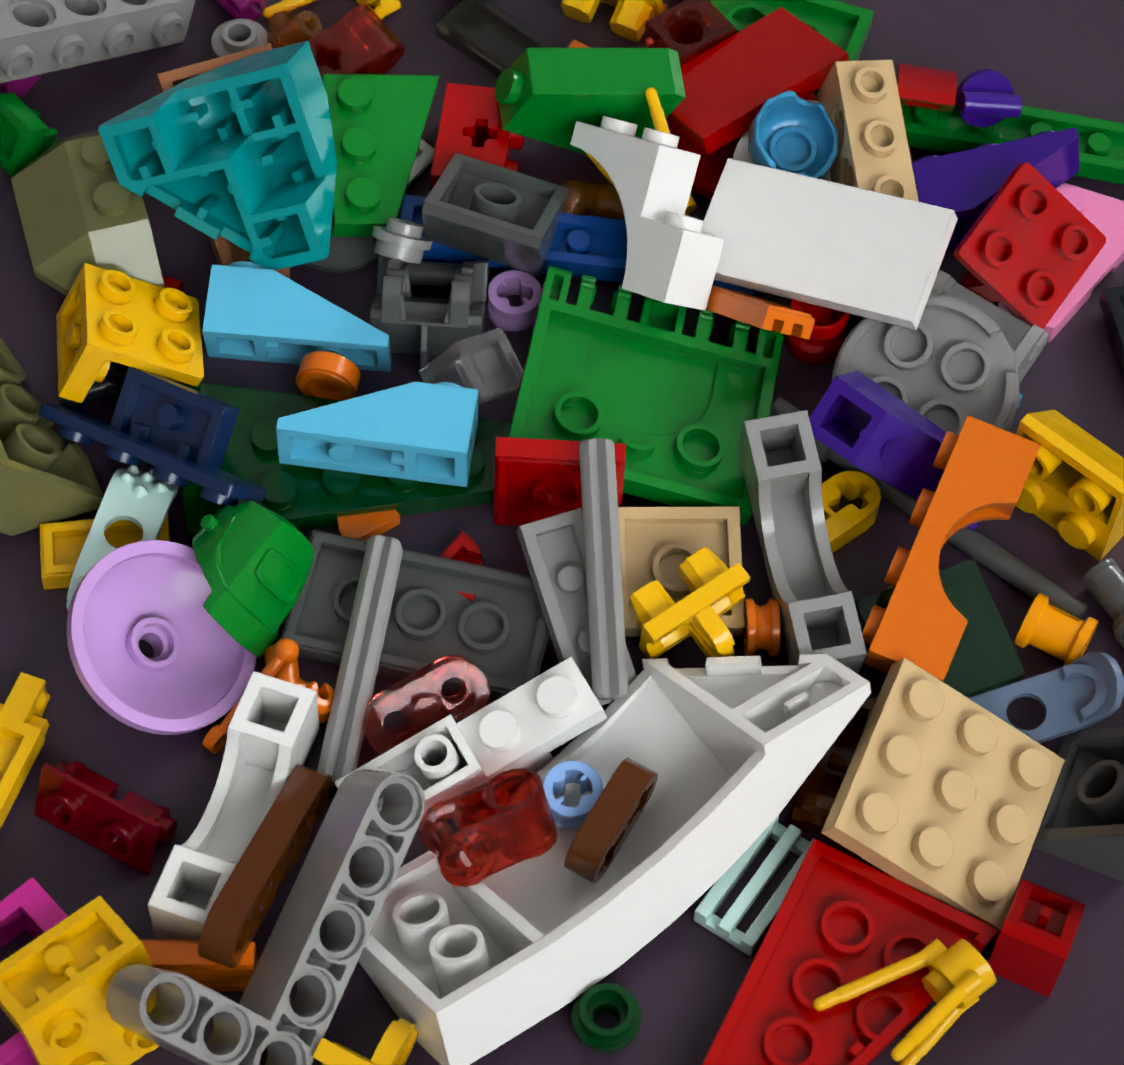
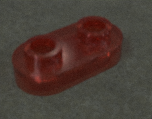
(422, 701)

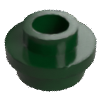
(611, 999)

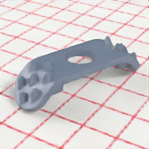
(1071, 696)

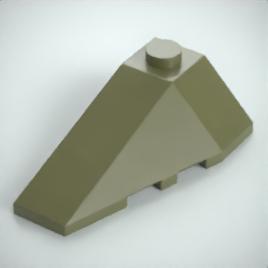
(38, 472)

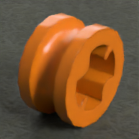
(761, 627)

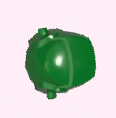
(254, 571)

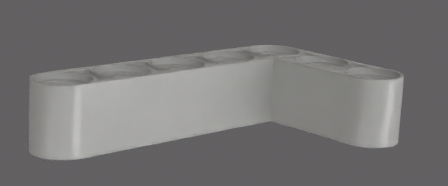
(294, 946)

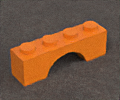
(979, 483)

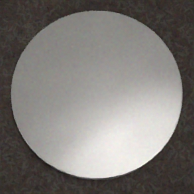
(944, 368)

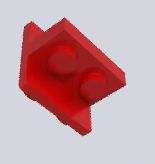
(1028, 247)

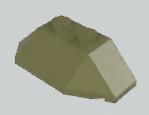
(82, 215)

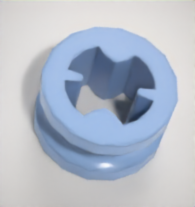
(555, 784)

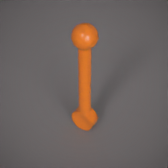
(285, 652)

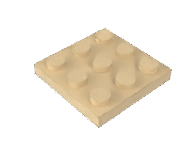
(944, 795)

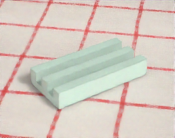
(787, 840)

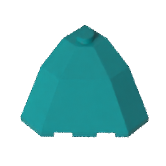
(239, 155)

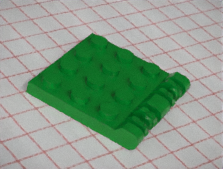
(648, 387)

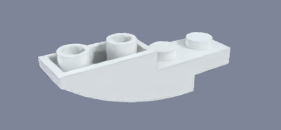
(500, 737)

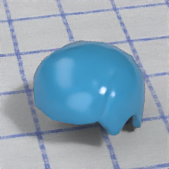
(793, 136)

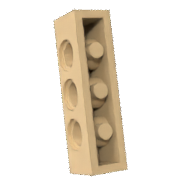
(870, 127)

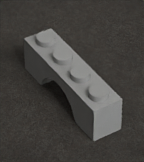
(789, 516)

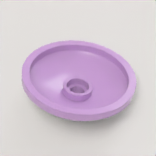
(154, 596)

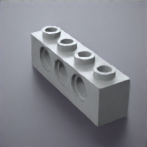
(71, 33)

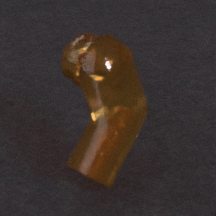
(292, 28)
(595, 196)

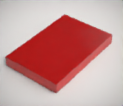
(739, 74)

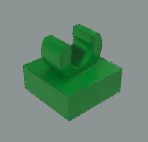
(21, 134)

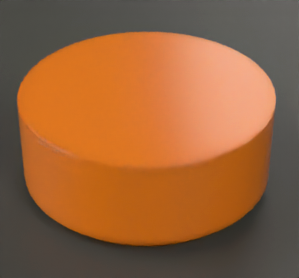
(328, 376)

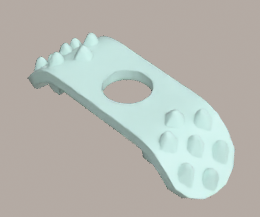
(131, 498)

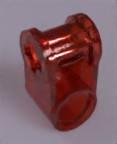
(357, 45)
(495, 827)

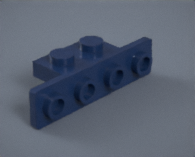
(167, 427)

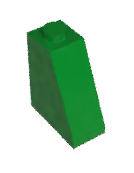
(558, 86)

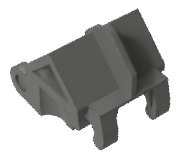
(429, 324)

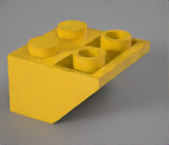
(1074, 483)

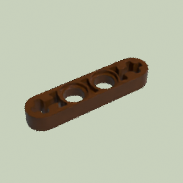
(264, 867)

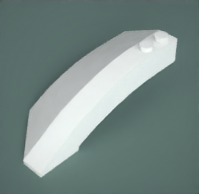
(536, 936)

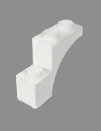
(654, 181)

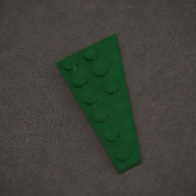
(318, 496)

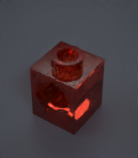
(688, 28)

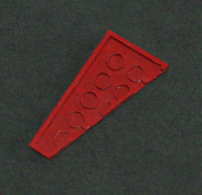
(829, 931)

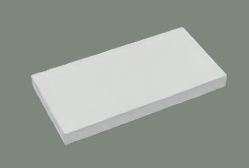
(827, 242)

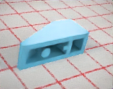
(273, 319)
(396, 433)

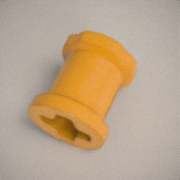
(1055, 631)

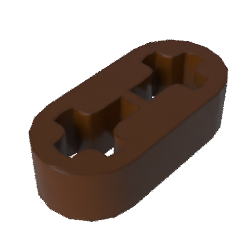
(611, 820)

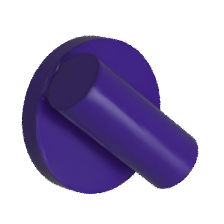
(987, 98)

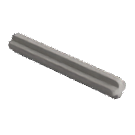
(603, 568)
(360, 656)

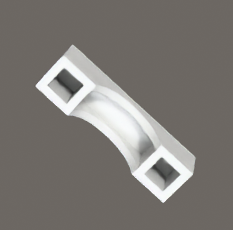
(262, 748)

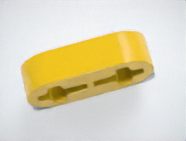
(849, 521)

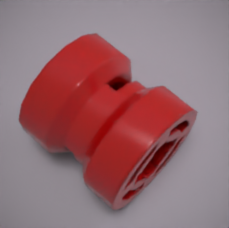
(826, 336)

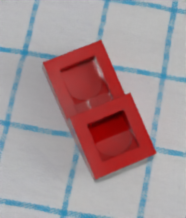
(926, 87)

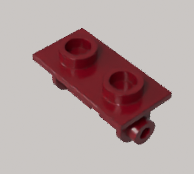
(84, 806)

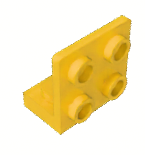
(125, 323)
(60, 986)

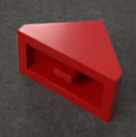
(1036, 937)

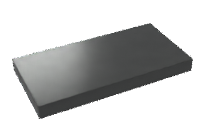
(428, 617)

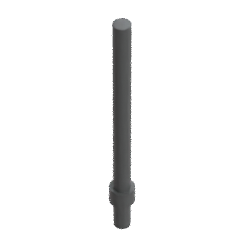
(967, 540)

